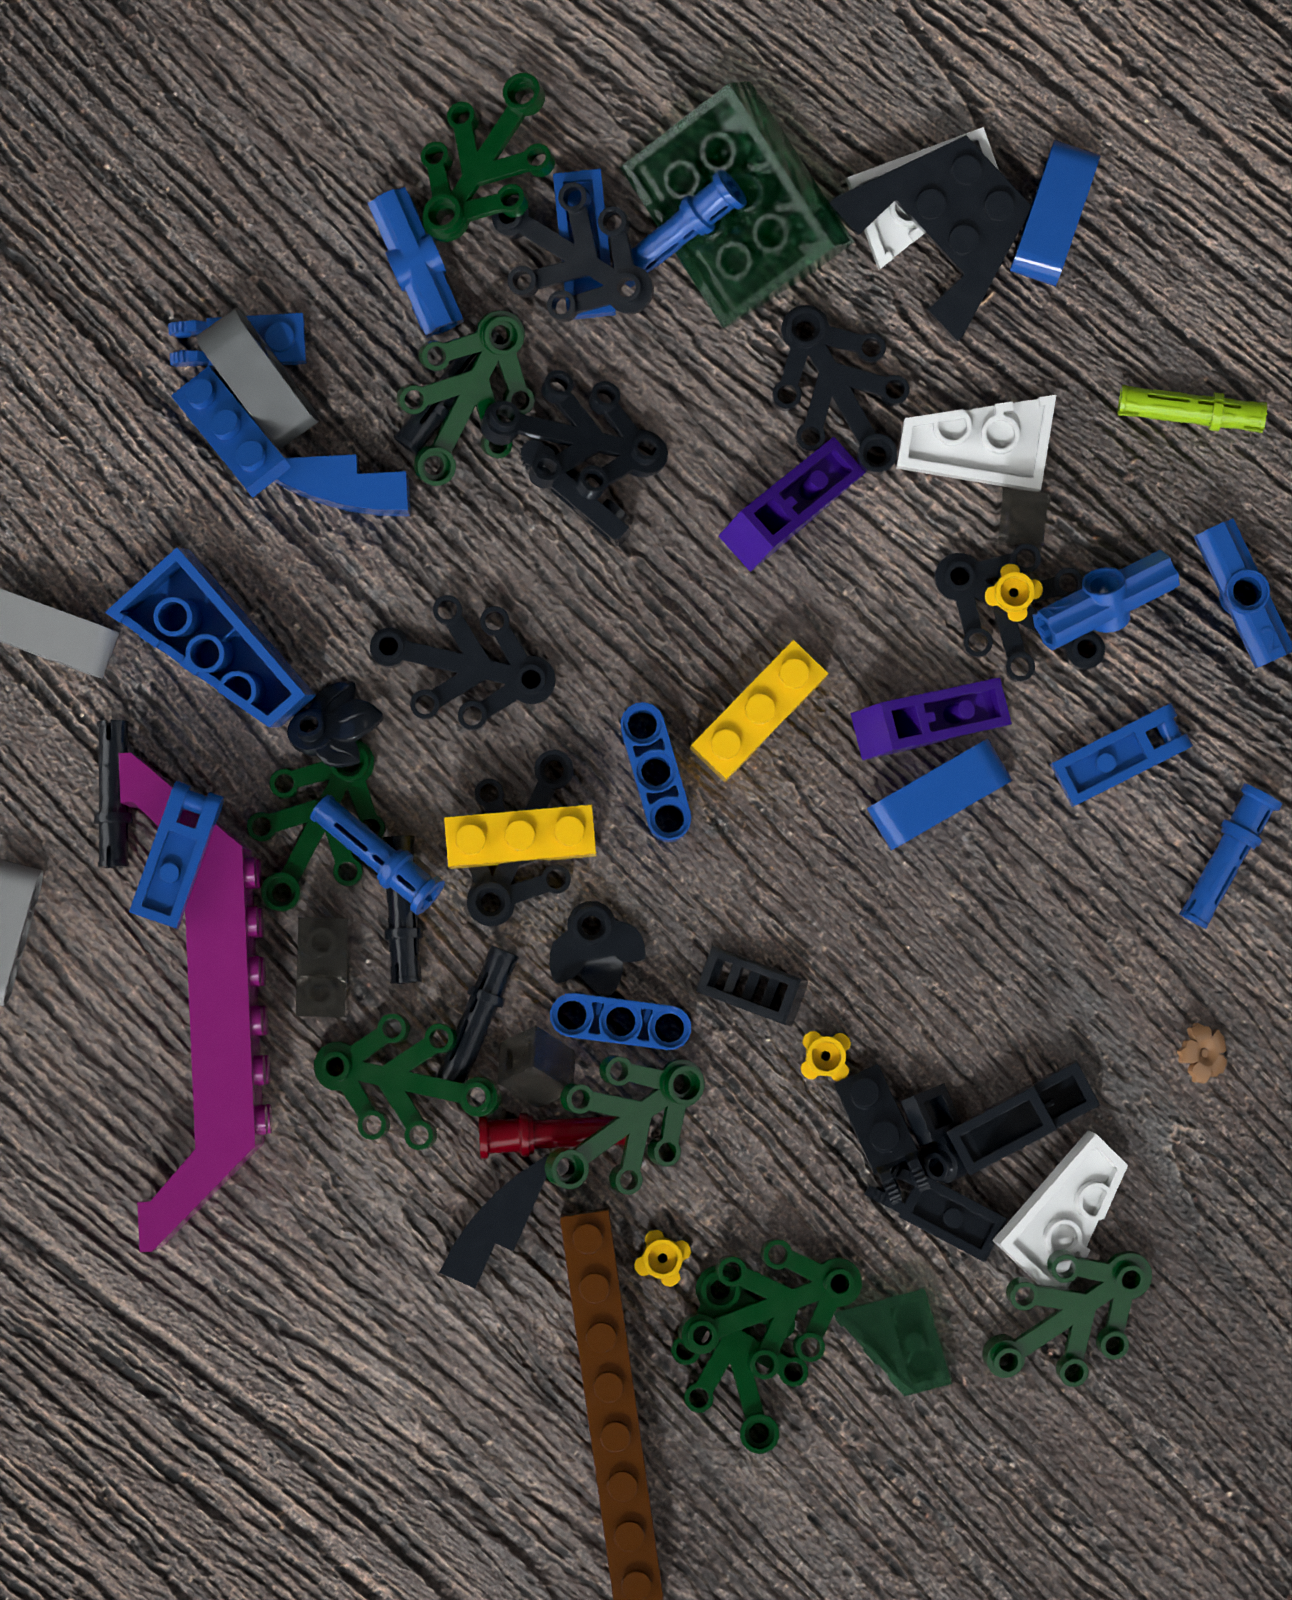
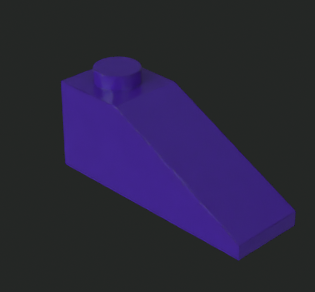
(791, 504)
(930, 718)

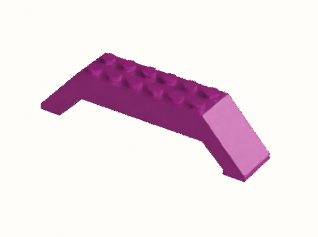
(222, 1014)

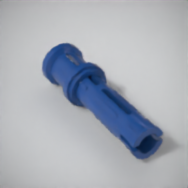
(695, 217)
(1238, 837)
(393, 867)

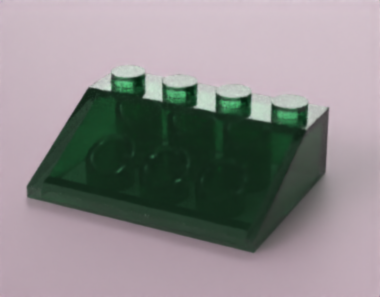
(778, 233)

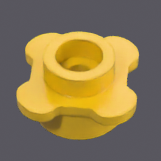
(1027, 591)
(835, 1066)
(656, 1245)

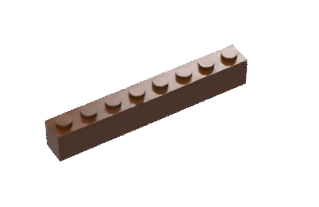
(611, 1405)

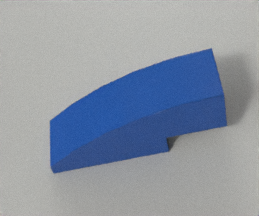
(339, 484)

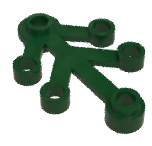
(483, 165)
(470, 388)
(312, 834)
(397, 1079)
(631, 1121)
(779, 1304)
(1075, 1311)
(735, 1350)

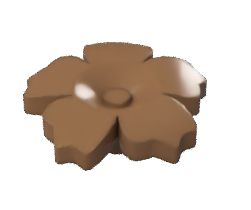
(1203, 1052)

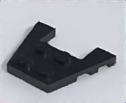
(960, 207)

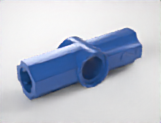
(415, 262)
(1231, 563)
(1106, 599)

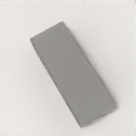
(55, 634)
(18, 899)

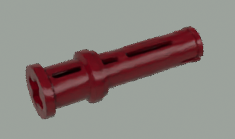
(526, 1134)

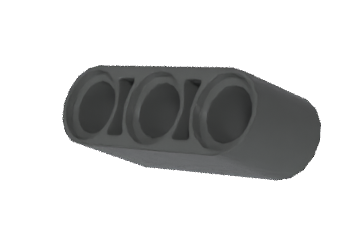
(257, 378)

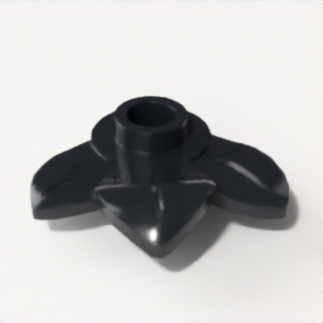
(339, 724)
(596, 956)

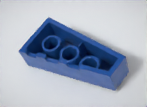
(206, 631)

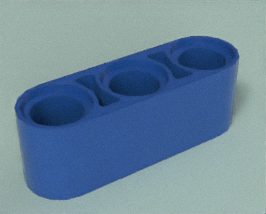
(1055, 213)
(655, 748)
(939, 794)
(645, 1016)

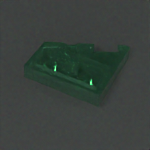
(901, 1339)

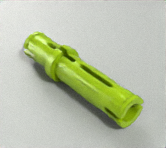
(1201, 410)

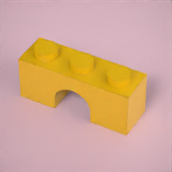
(759, 711)
(520, 836)

